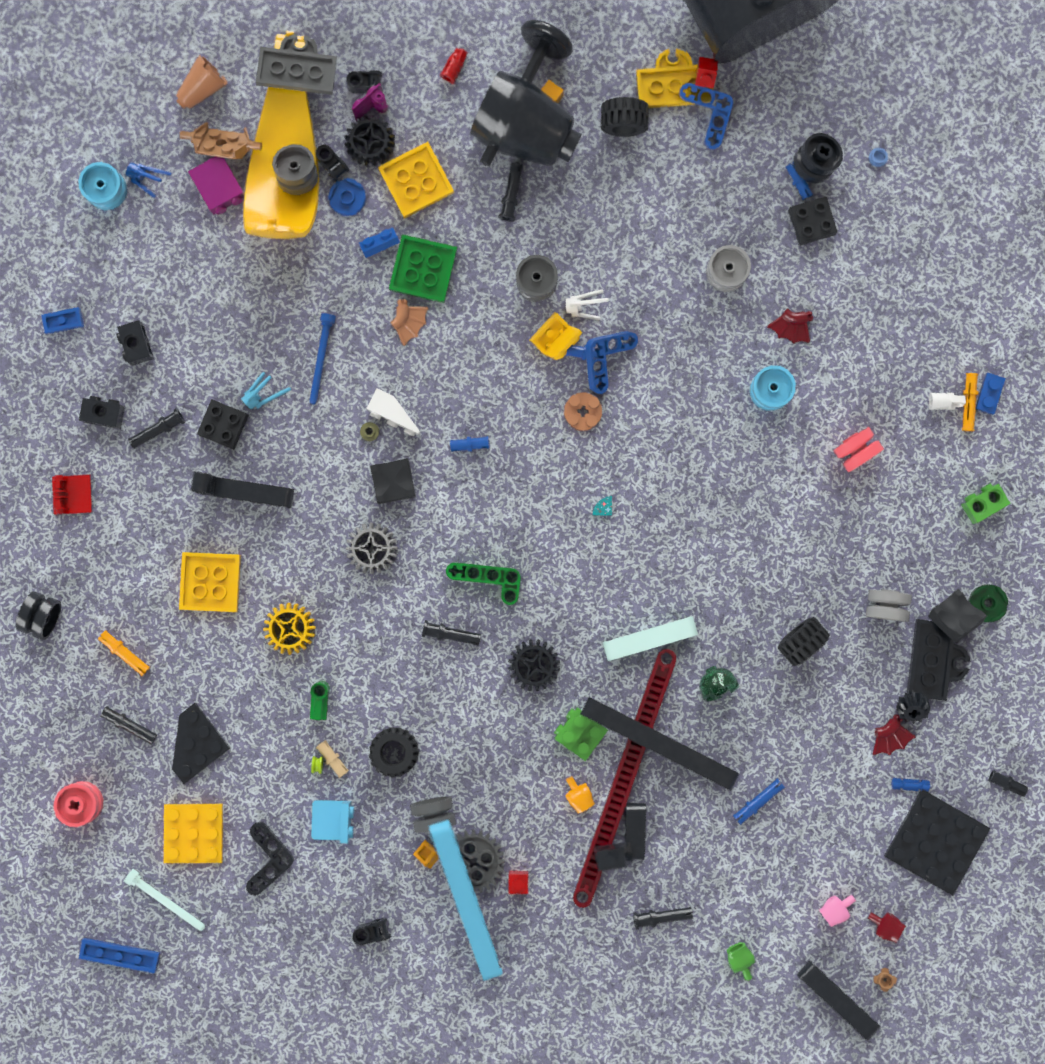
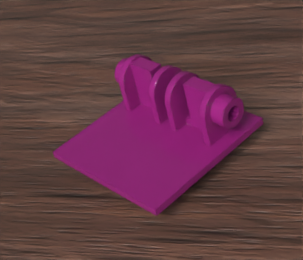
(374, 98)

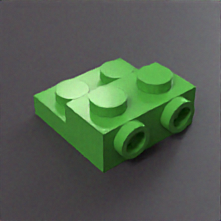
(579, 734)

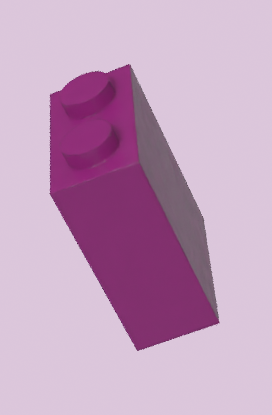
(217, 185)

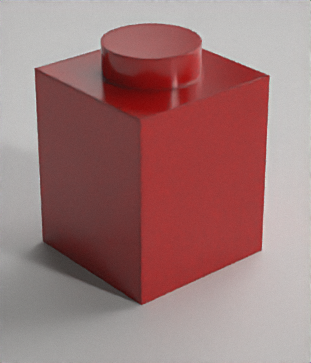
(706, 72)
(518, 882)

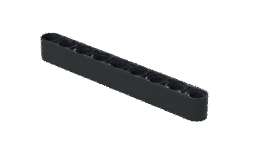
(659, 743)

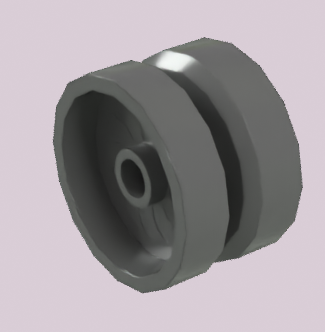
(295, 169)
(539, 267)
(432, 813)

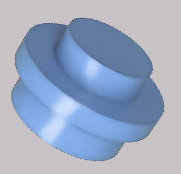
(878, 157)

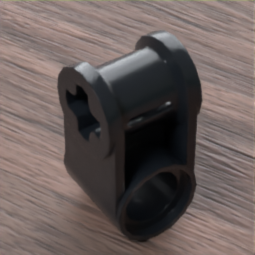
(366, 80)
(333, 164)
(373, 932)

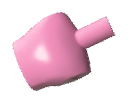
(835, 910)

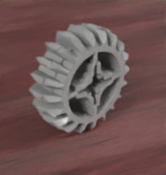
(371, 539)

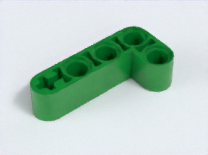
(483, 578)

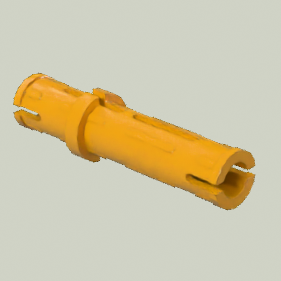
(969, 407)
(125, 654)

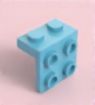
(332, 820)

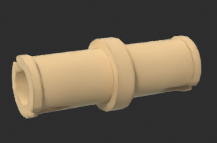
(332, 759)

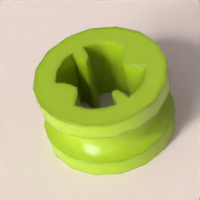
(317, 765)

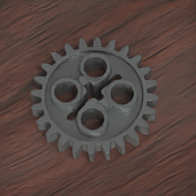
(482, 845)

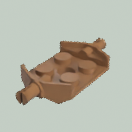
(208, 142)

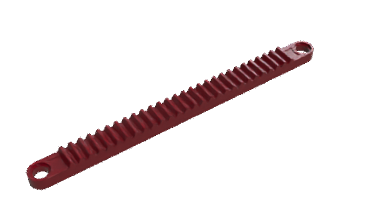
(624, 777)

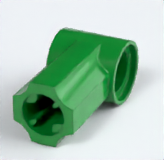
(319, 703)

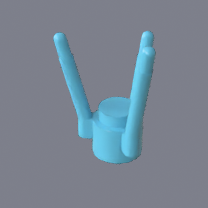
(252, 397)

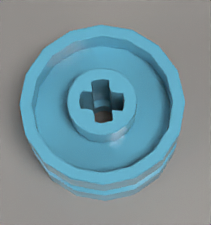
(102, 186)
(783, 391)

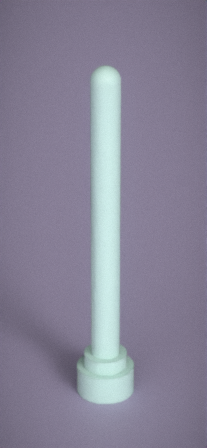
(134, 879)

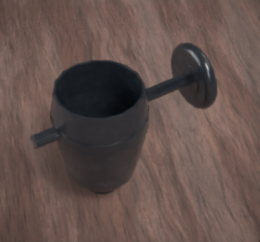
(522, 118)

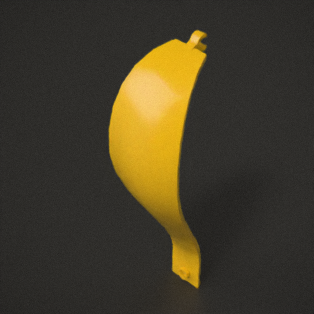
(266, 207)

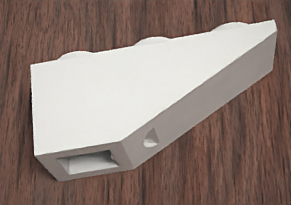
(388, 407)

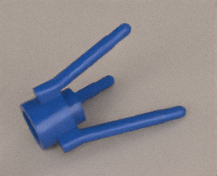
(138, 172)

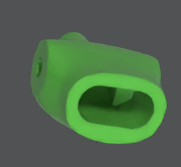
(740, 959)

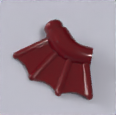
(792, 326)
(891, 736)

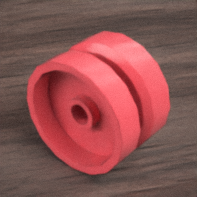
(858, 449)
(67, 806)

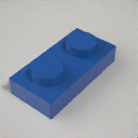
(379, 242)
(62, 320)
(990, 393)

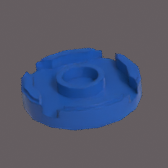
(347, 197)

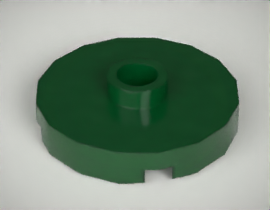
(996, 597)

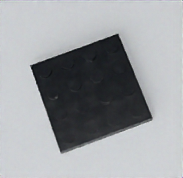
(937, 842)

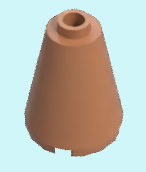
(199, 83)

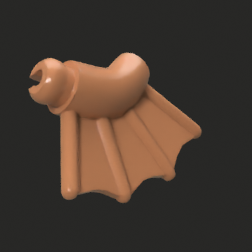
(408, 320)

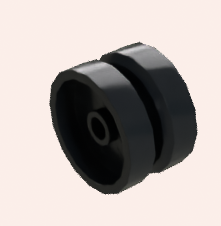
(818, 158)
(38, 615)

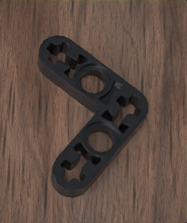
(274, 863)

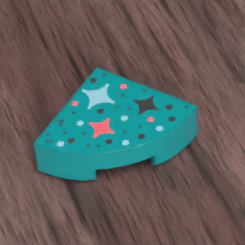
(603, 507)

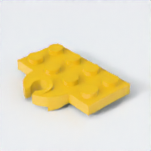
(662, 84)

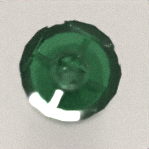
(716, 683)

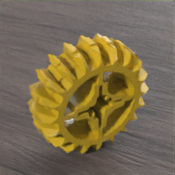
(283, 636)

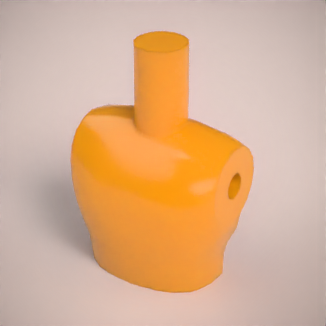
(579, 796)

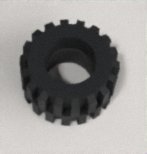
(624, 116)
(803, 641)
(382, 764)

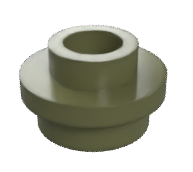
(373, 436)

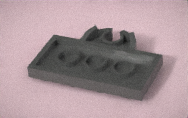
(296, 67)

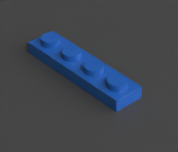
(119, 955)

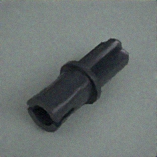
(1008, 783)

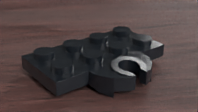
(934, 661)

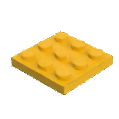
(416, 180)
(209, 582)
(193, 833)

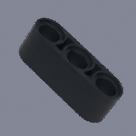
(636, 829)

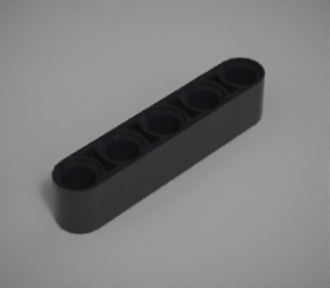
(838, 1000)

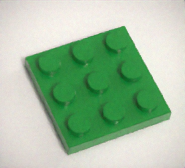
(423, 268)

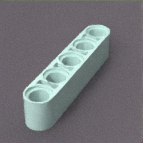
(650, 638)

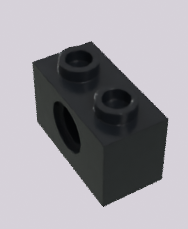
(130, 332)
(90, 412)

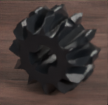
(913, 707)

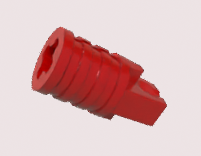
(454, 65)

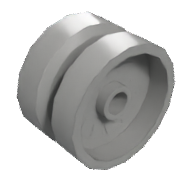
(724, 279)
(888, 606)

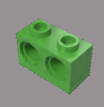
(987, 507)

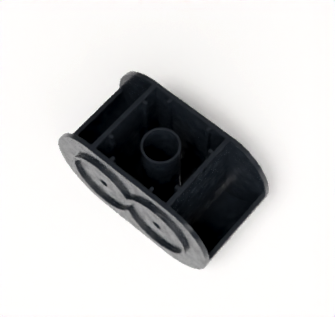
(744, 25)

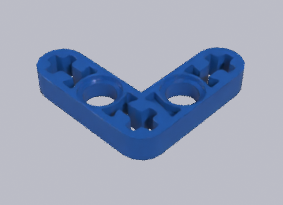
(717, 110)
(603, 350)

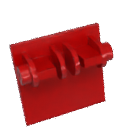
(71, 494)

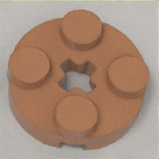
(574, 418)

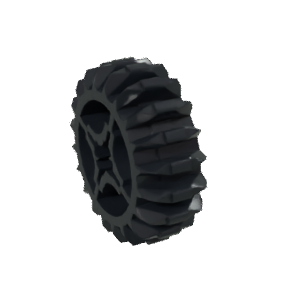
(367, 157)
(542, 650)

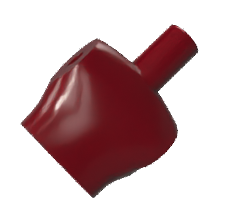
(888, 926)

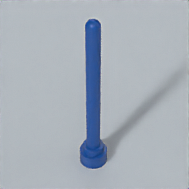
(327, 321)

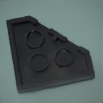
(196, 744)

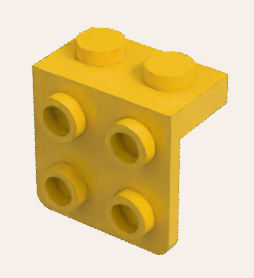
(555, 337)

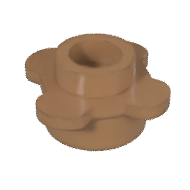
(885, 985)

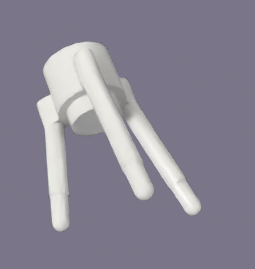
(574, 304)

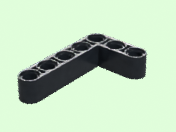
(241, 490)

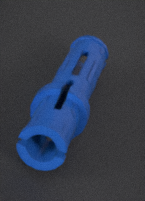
(759, 801)

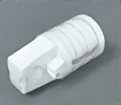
(945, 401)

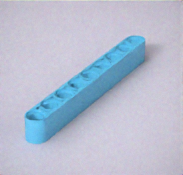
(465, 899)

